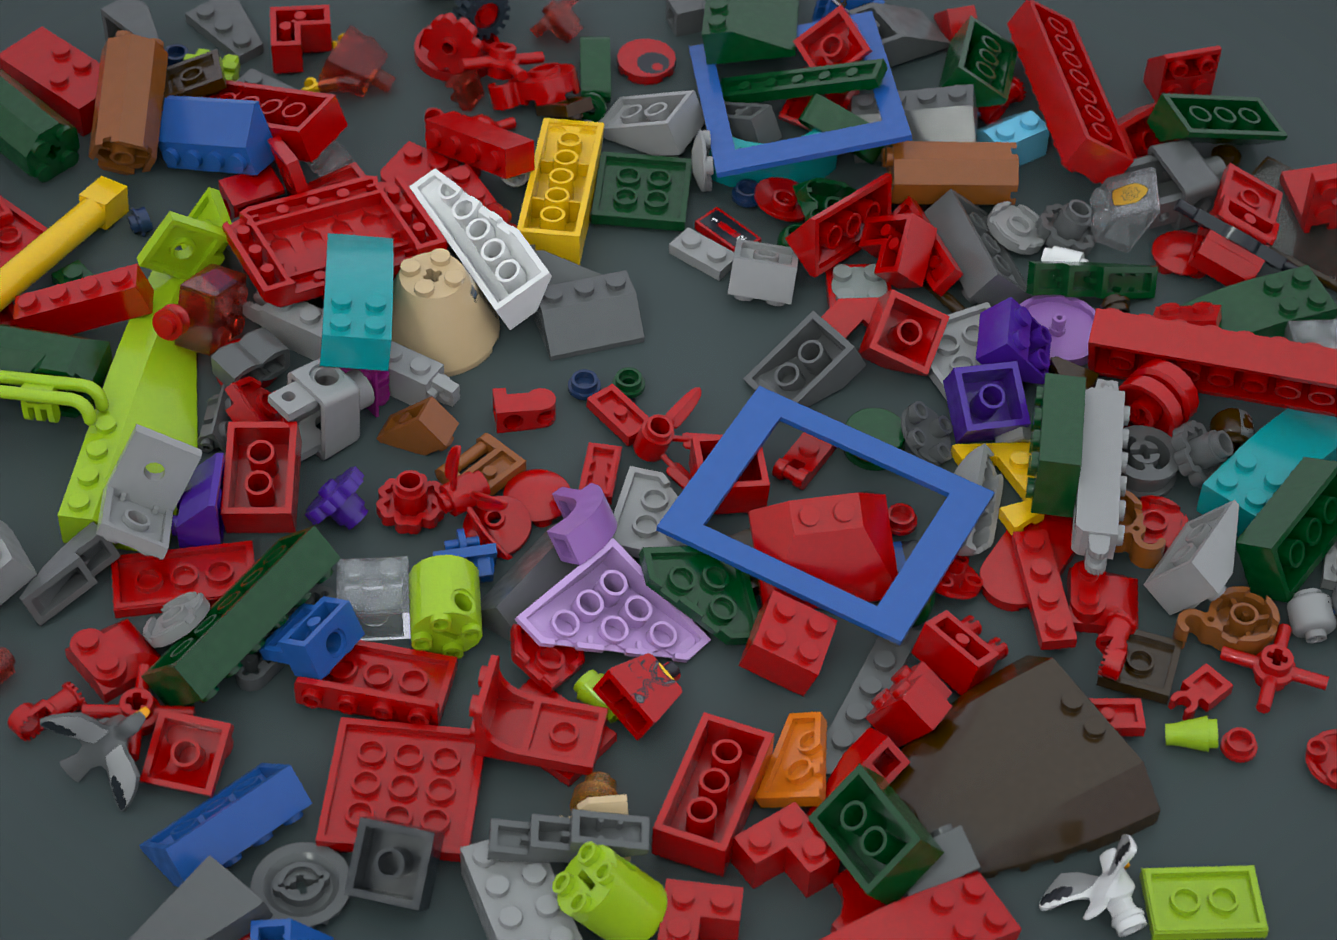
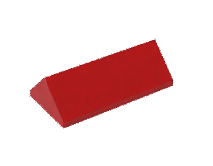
(838, 229)

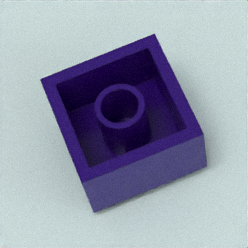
(985, 401)

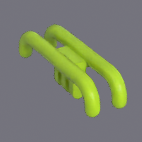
(42, 399)

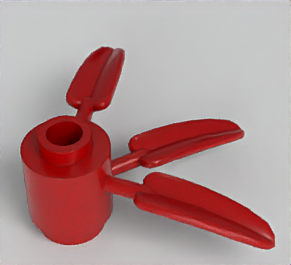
(658, 433)
(466, 492)

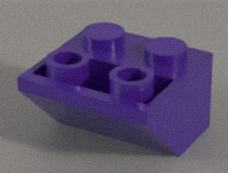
(1012, 334)

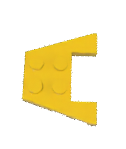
(1013, 463)

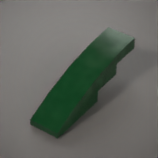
(1091, 279)

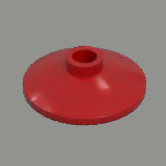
(778, 199)
(510, 531)

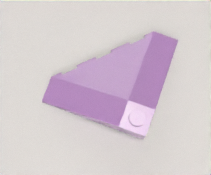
(611, 609)

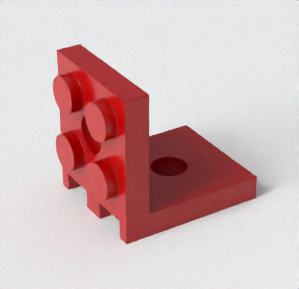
(293, 175)
(1312, 195)

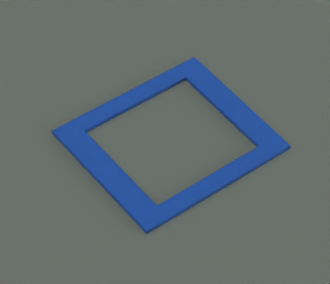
(734, 161)
(917, 577)

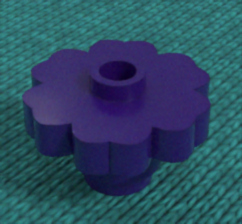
(339, 500)

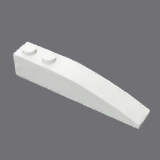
(487, 247)

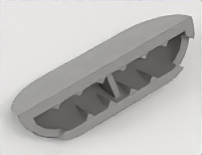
(979, 469)

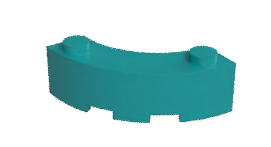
(797, 172)

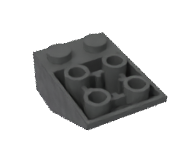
(904, 32)

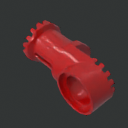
(993, 113)
(1114, 644)
(62, 702)

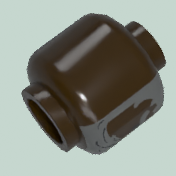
(1236, 424)

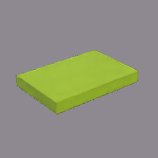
(1203, 903)

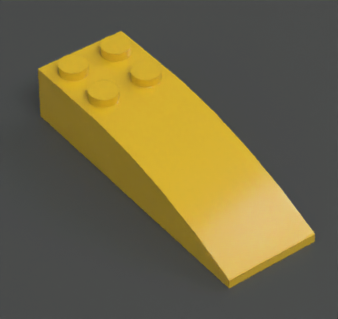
(562, 187)

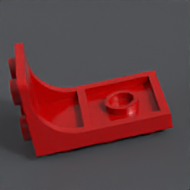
(533, 727)

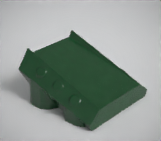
(820, 194)

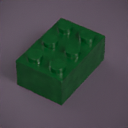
(875, 835)

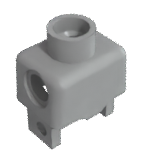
(325, 397)

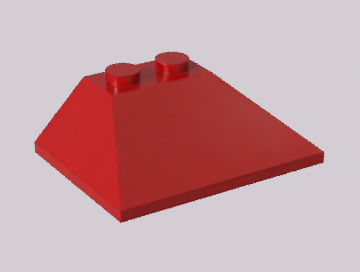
(831, 538)

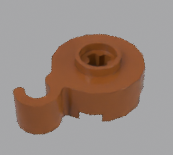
(1140, 553)
(1233, 621)

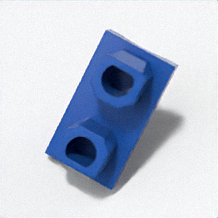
(482, 556)

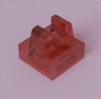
(466, 89)

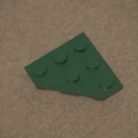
(703, 589)

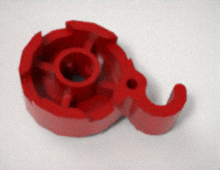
(544, 84)

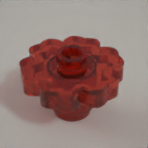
(559, 19)

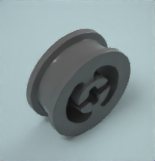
(1145, 450)

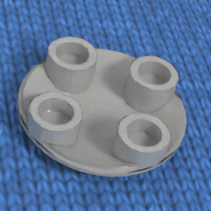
(701, 161)

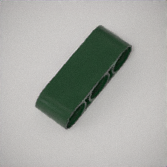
(595, 66)
(829, 116)

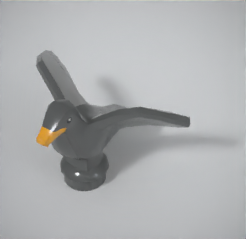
(104, 745)

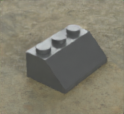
(589, 315)

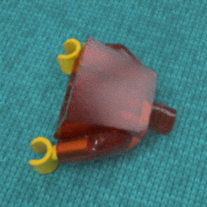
(353, 66)

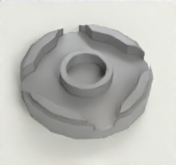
(1015, 228)
(177, 620)

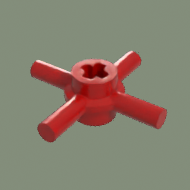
(502, 61)
(1274, 668)
(132, 702)

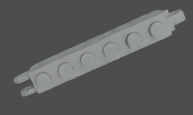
(300, 330)
(1100, 481)

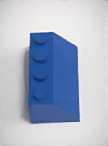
(214, 135)
(229, 822)

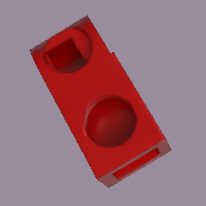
(523, 410)

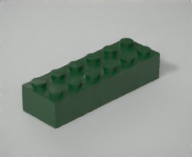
(242, 618)

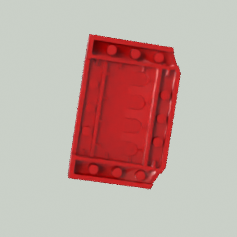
(286, 238)

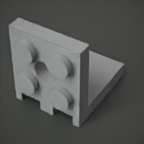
(139, 503)

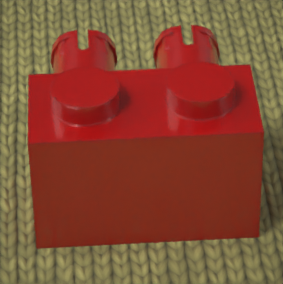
(957, 651)

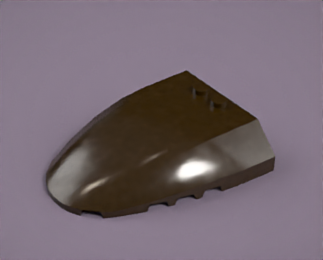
(1027, 771)

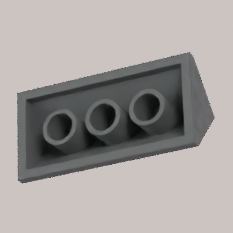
(523, 585)

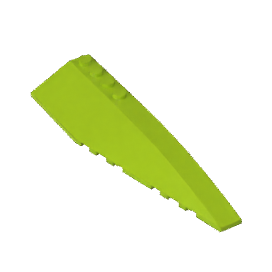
(146, 386)

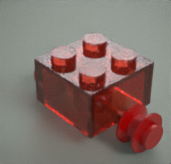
(206, 311)

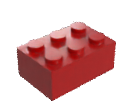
(261, 477)

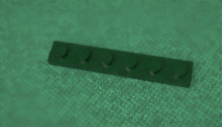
(804, 82)

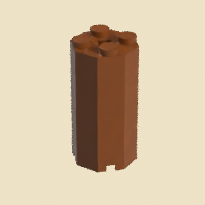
(128, 103)
(976, 170)

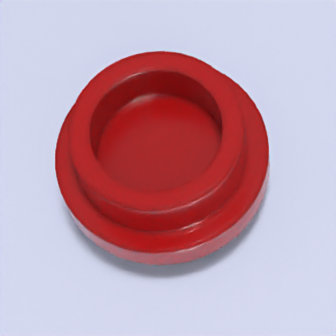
(902, 519)
(1239, 745)

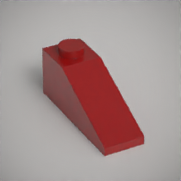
(874, 752)

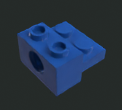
(315, 637)

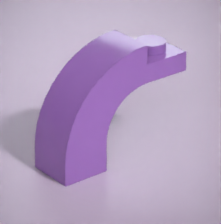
(585, 524)

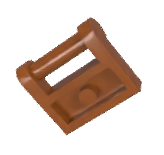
(497, 466)

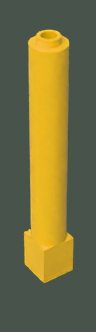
(98, 207)

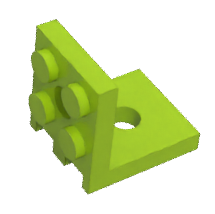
(198, 235)

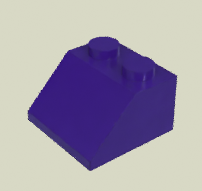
(200, 506)

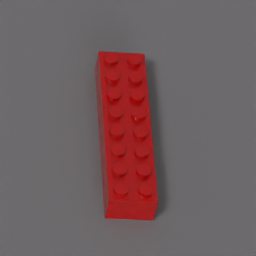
(1069, 93)
(1218, 360)

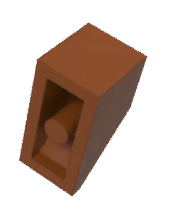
(420, 428)

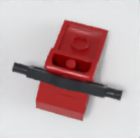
(1238, 229)

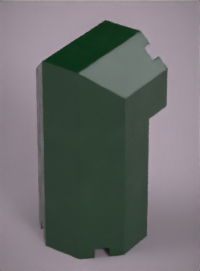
(55, 355)

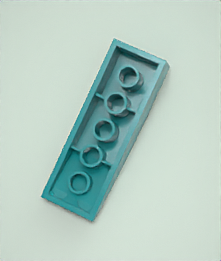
(357, 302)
(1267, 461)

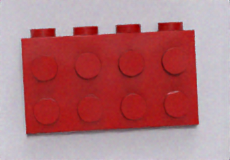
(384, 684)

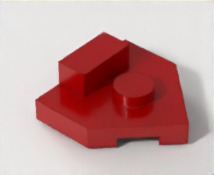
(250, 402)
(544, 665)

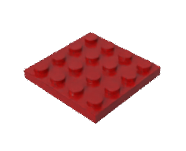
(404, 776)

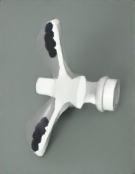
(1108, 891)

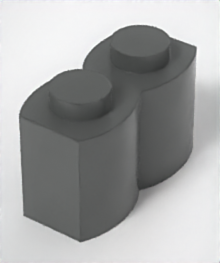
(255, 355)

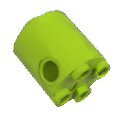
(445, 605)
(610, 895)

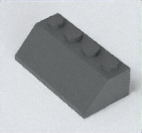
(931, 113)
(985, 263)

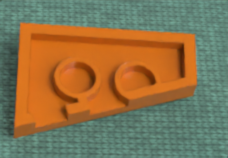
(797, 764)

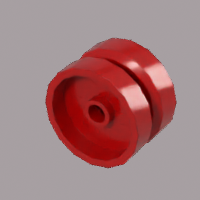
(1160, 396)

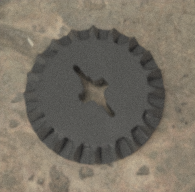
(320, 870)

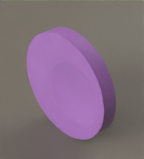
(1068, 323)

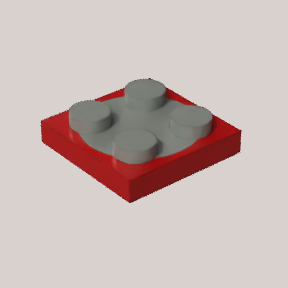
(853, 282)

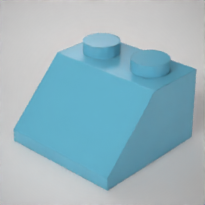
(1023, 128)

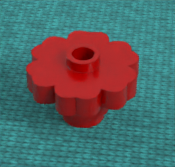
(450, 41)
(409, 503)

